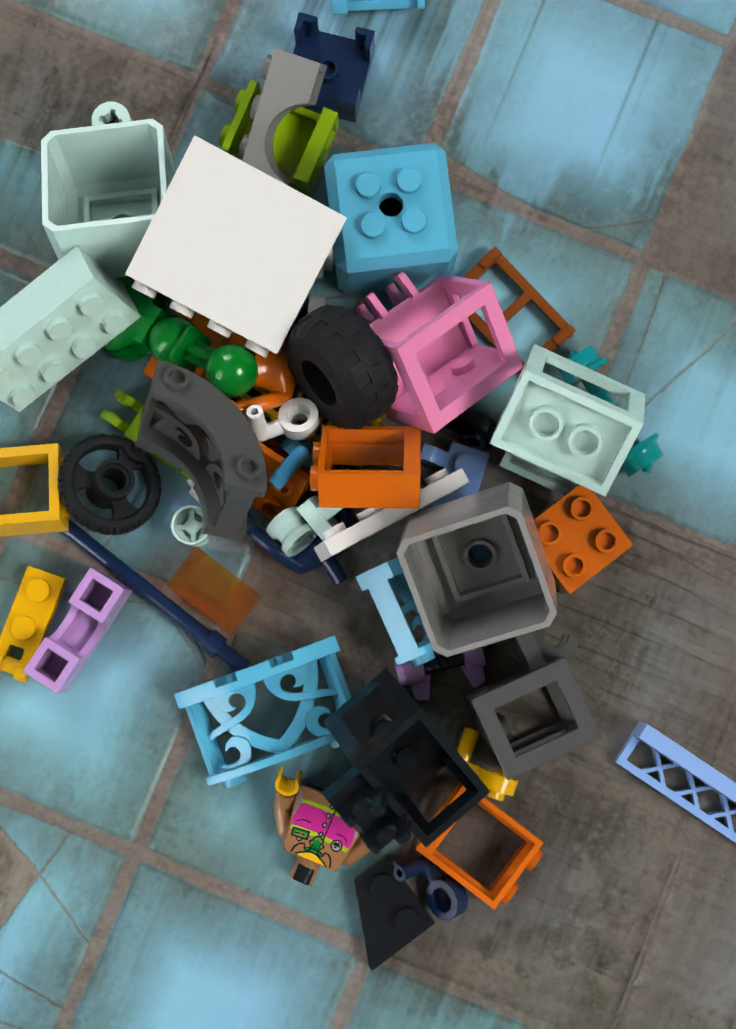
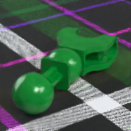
(179, 342)

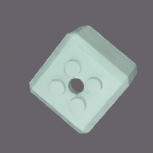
(104, 188)

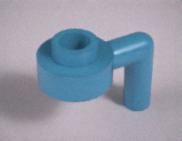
(299, 455)

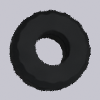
(341, 366)

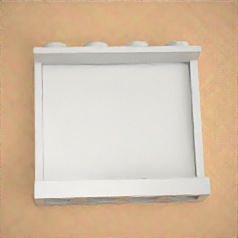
(234, 247)

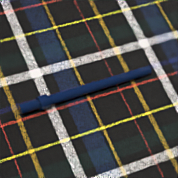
(212, 642)

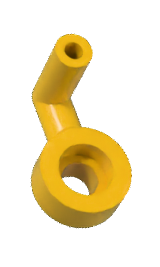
(492, 779)

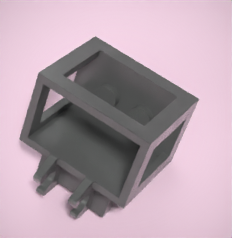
(540, 667)

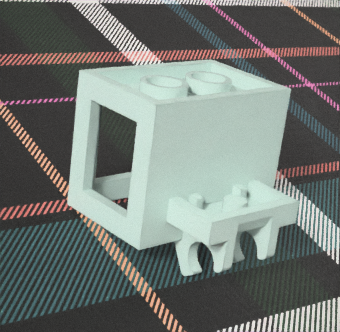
(564, 433)

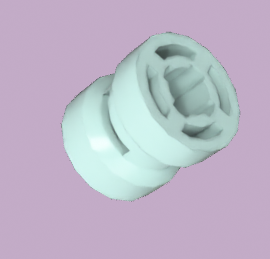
(187, 524)

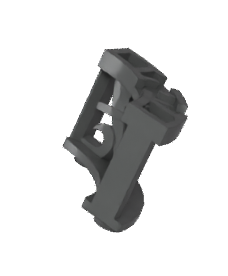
(224, 471)

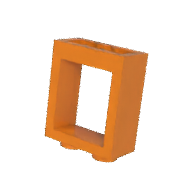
(367, 487)
(505, 883)

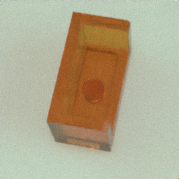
(214, 590)

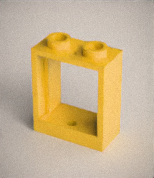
(43, 521)

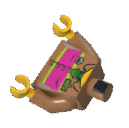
(313, 829)

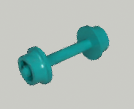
(641, 453)

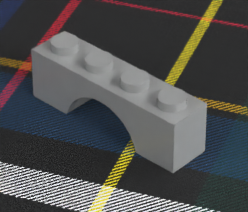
(288, 85)

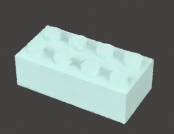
(59, 325)

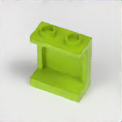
(298, 143)

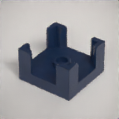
(346, 62)

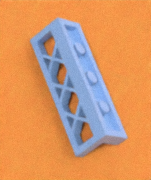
(693, 767)

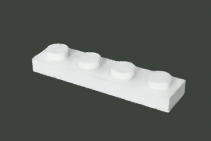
(374, 519)

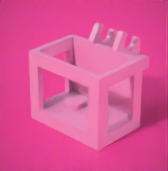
(436, 349)

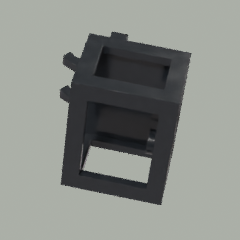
(392, 756)

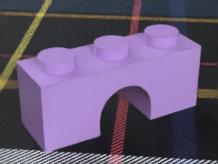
(72, 644)

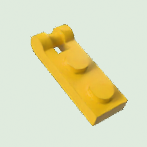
(30, 619)

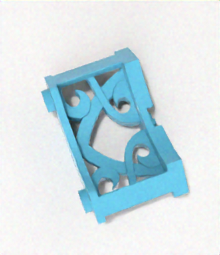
(389, 582)
(216, 695)

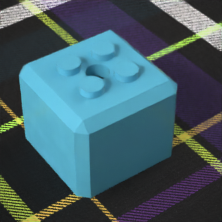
(380, 246)

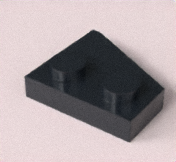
(388, 912)

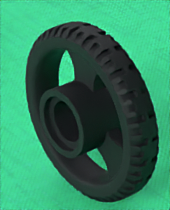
(74, 477)

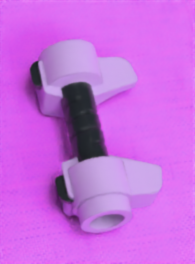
(419, 677)

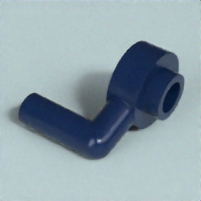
(444, 894)

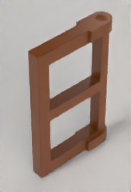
(529, 294)

